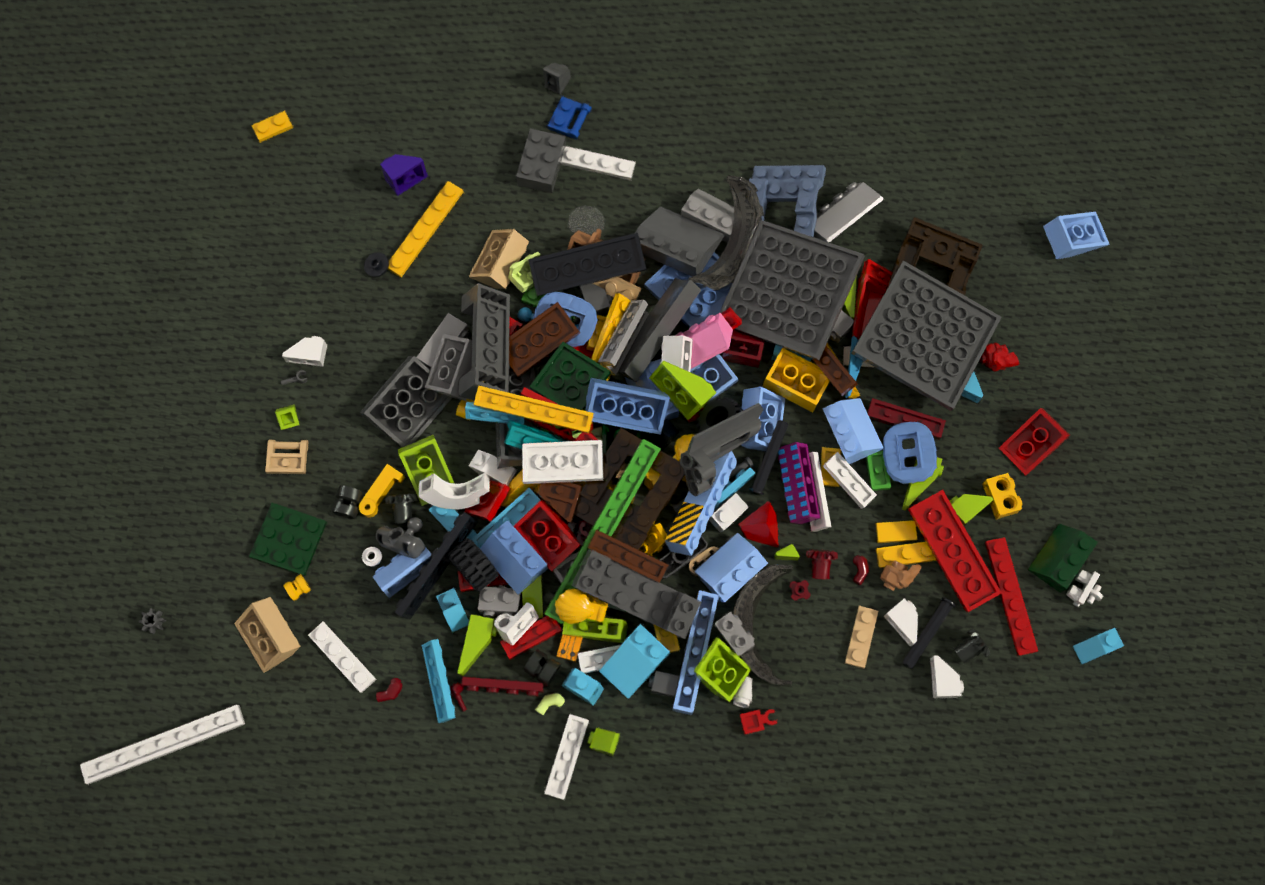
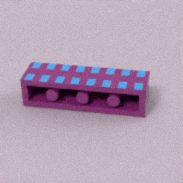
(798, 483)

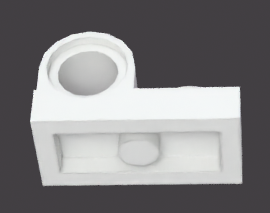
(513, 627)

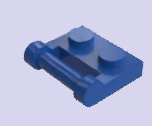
(564, 114)

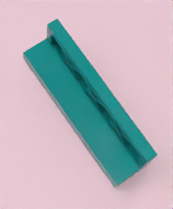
(523, 434)

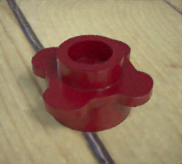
(799, 595)

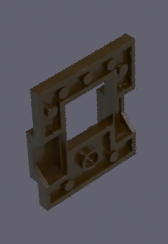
(940, 249)
(637, 520)

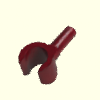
(455, 692)

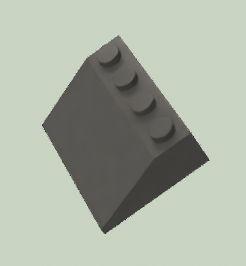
(678, 241)
(404, 405)

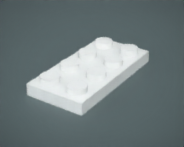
(562, 462)

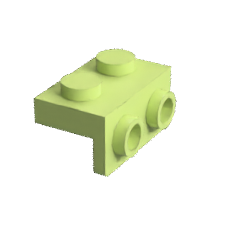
(521, 274)

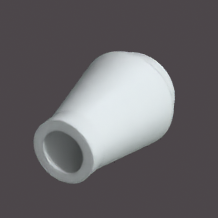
(744, 694)

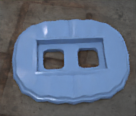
(573, 307)
(924, 452)

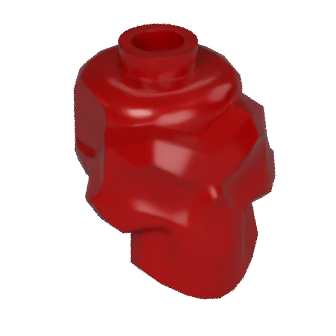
(998, 357)

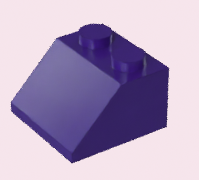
(403, 172)

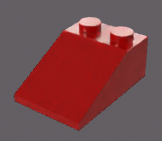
(1034, 441)
(547, 534)

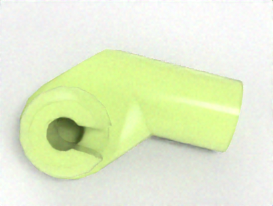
(549, 700)

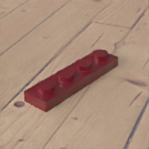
(894, 414)
(495, 685)

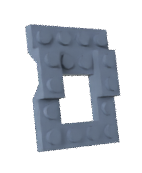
(791, 184)

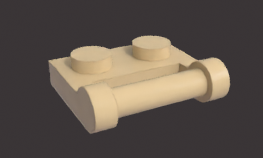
(286, 462)

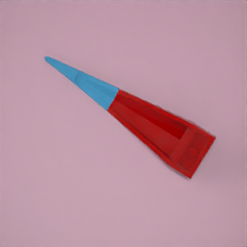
(869, 293)

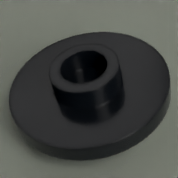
(376, 264)

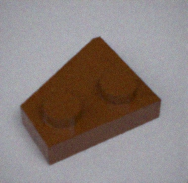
(561, 497)

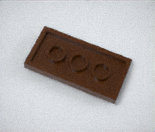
(540, 339)

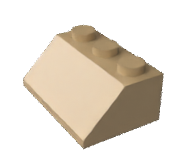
(497, 256)
(267, 634)

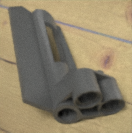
(706, 447)

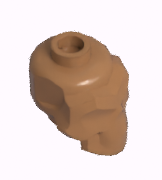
(898, 576)

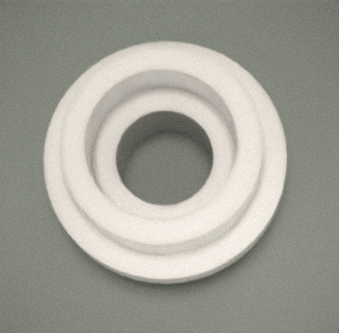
(372, 562)

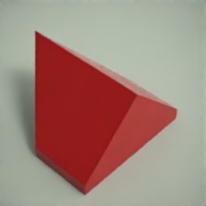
(761, 526)

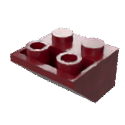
(744, 349)

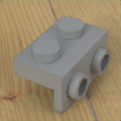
(498, 601)
(734, 634)

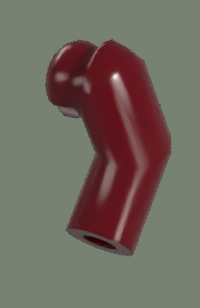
(863, 569)
(392, 691)

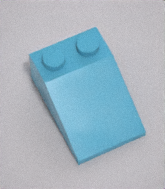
(634, 661)

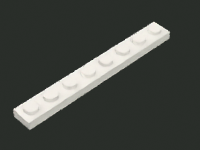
(162, 744)

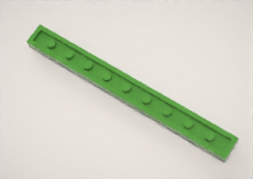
(612, 511)

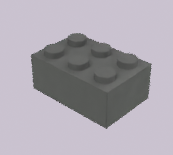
(541, 161)

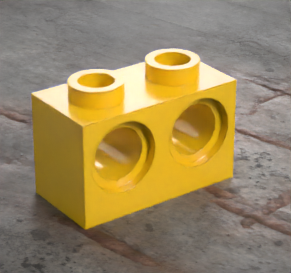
(999, 496)

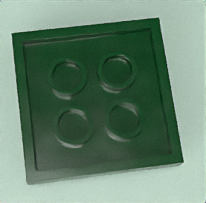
(567, 377)
(288, 539)

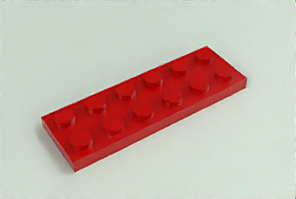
(954, 551)

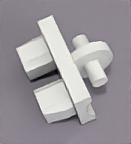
(1080, 595)

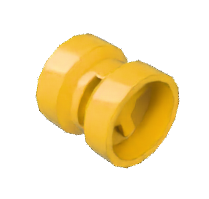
(299, 583)

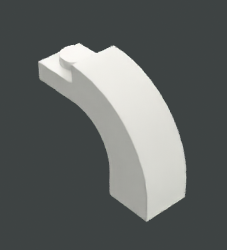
(453, 496)

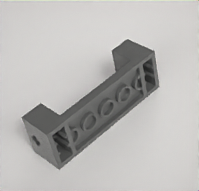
(489, 340)
(636, 593)

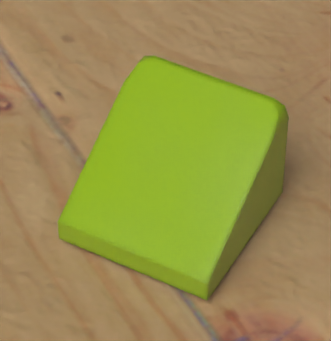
(287, 417)
(787, 553)

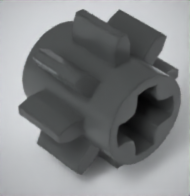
(147, 623)

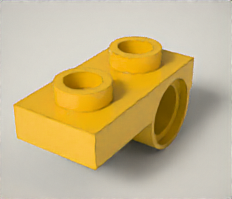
(655, 540)

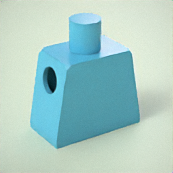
(583, 686)

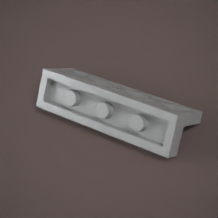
(624, 336)

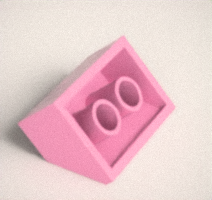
(709, 338)

